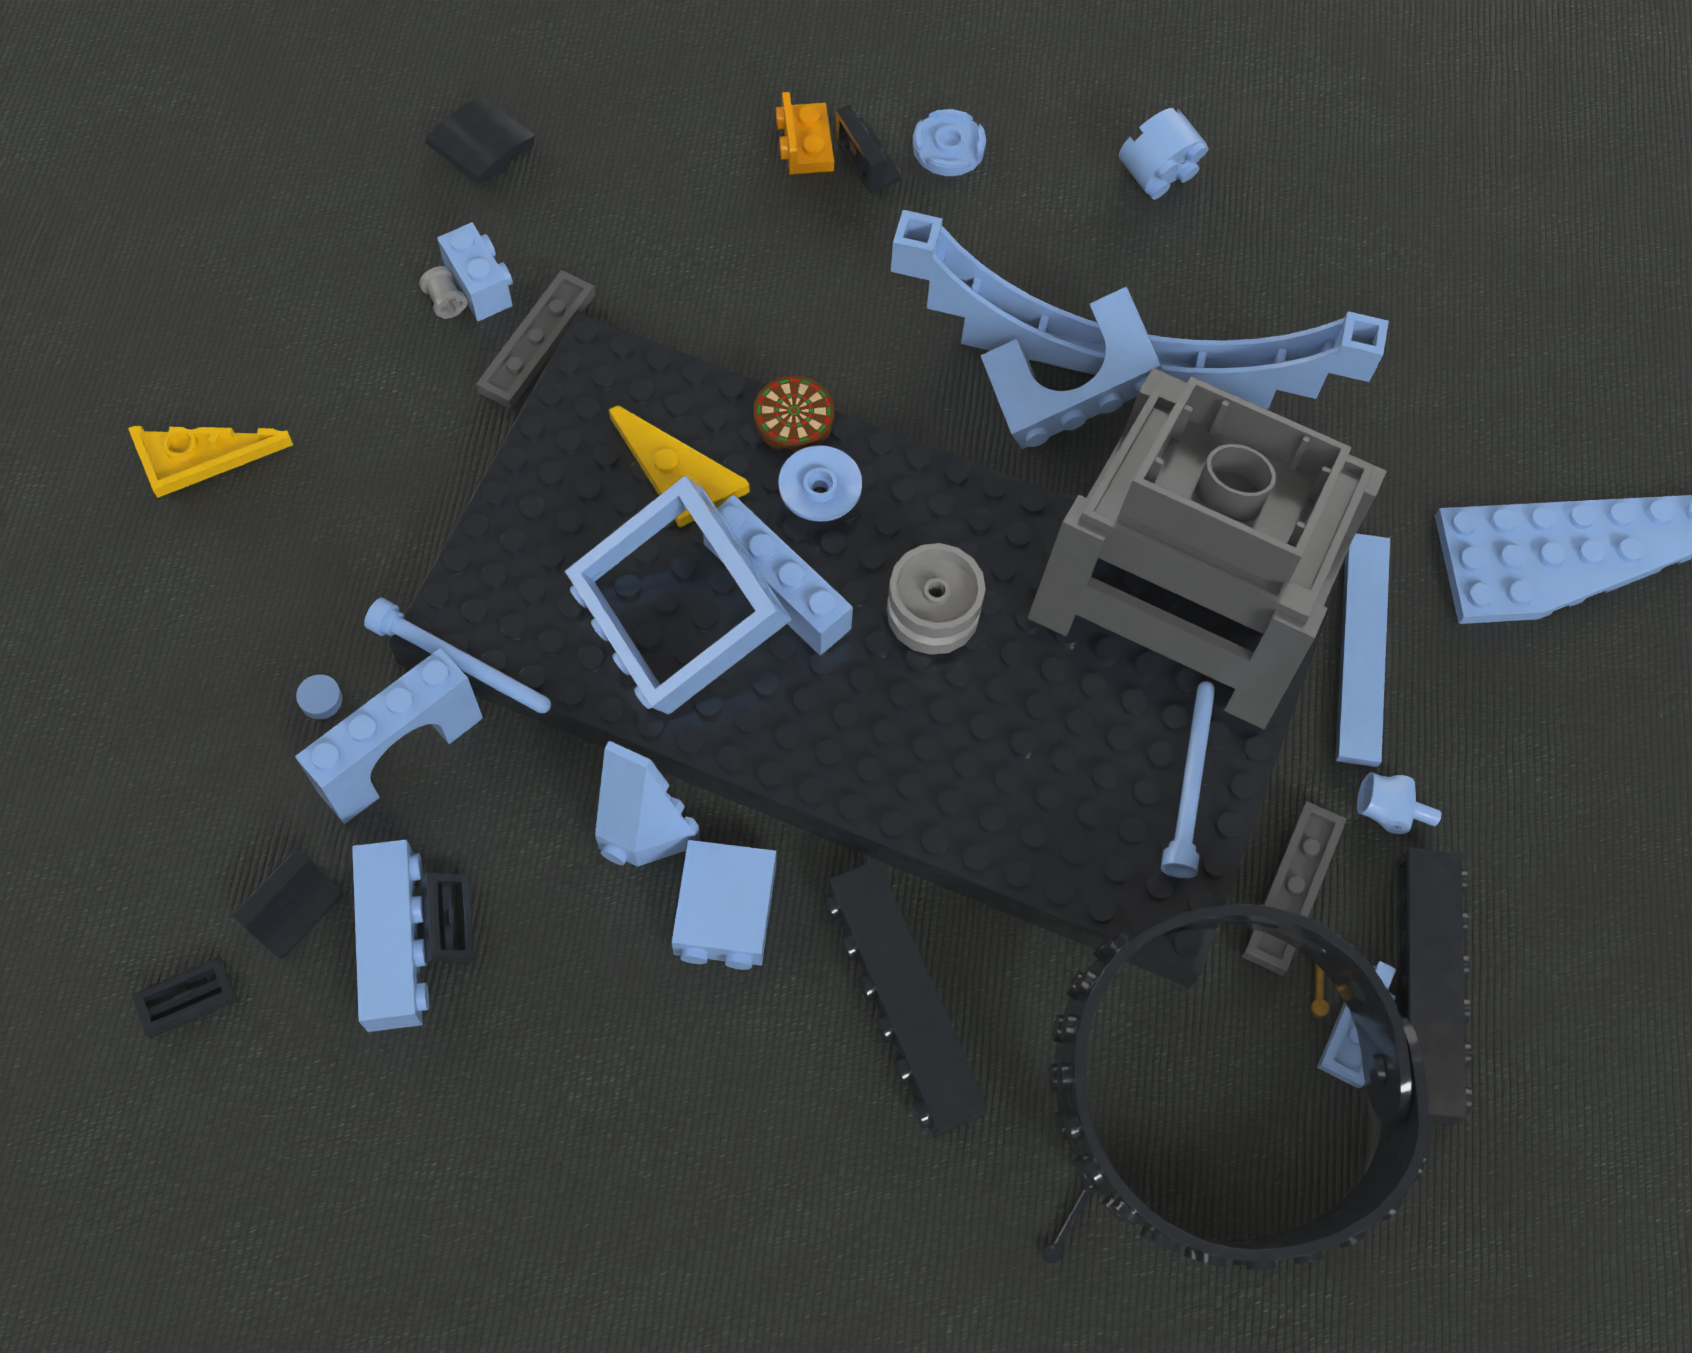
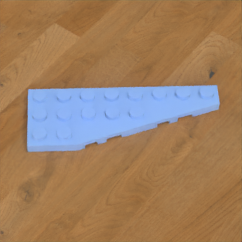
(1556, 554)

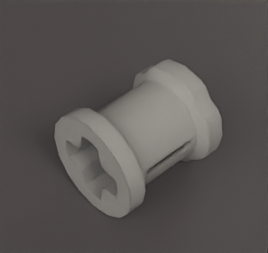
(443, 292)

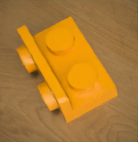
(806, 136)

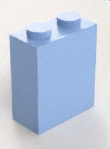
(724, 904)

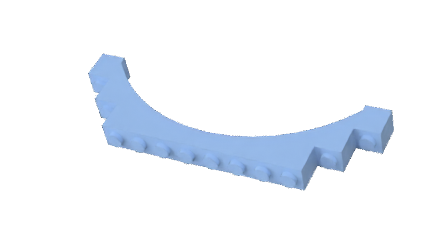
(1245, 368)

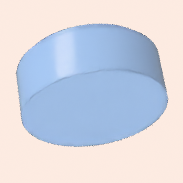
(319, 696)

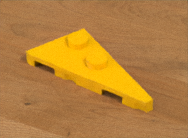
(193, 455)
(669, 460)

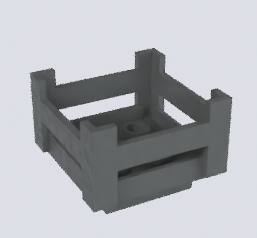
(1224, 514)

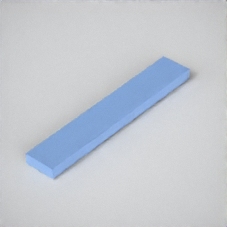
(1363, 651)

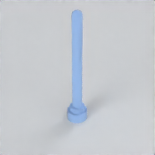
(385, 619)
(1181, 856)

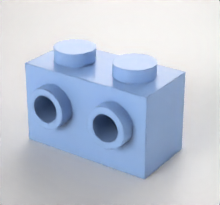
(476, 271)

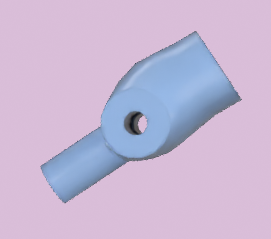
(1393, 803)

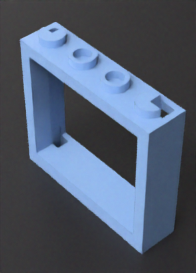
(725, 652)

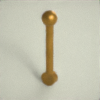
(1319, 1006)

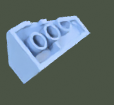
(635, 813)

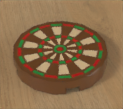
(793, 413)

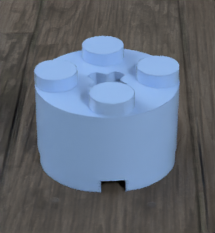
(1163, 152)

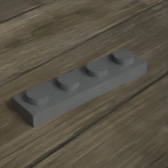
(535, 339)
(1296, 881)

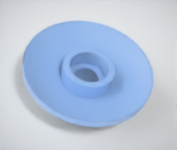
(820, 468)

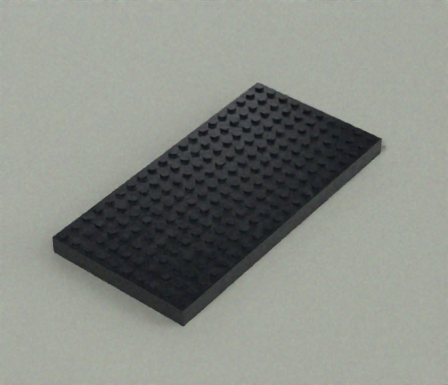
(998, 770)

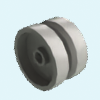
(935, 598)

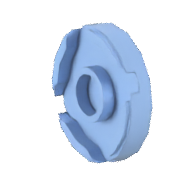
(949, 142)

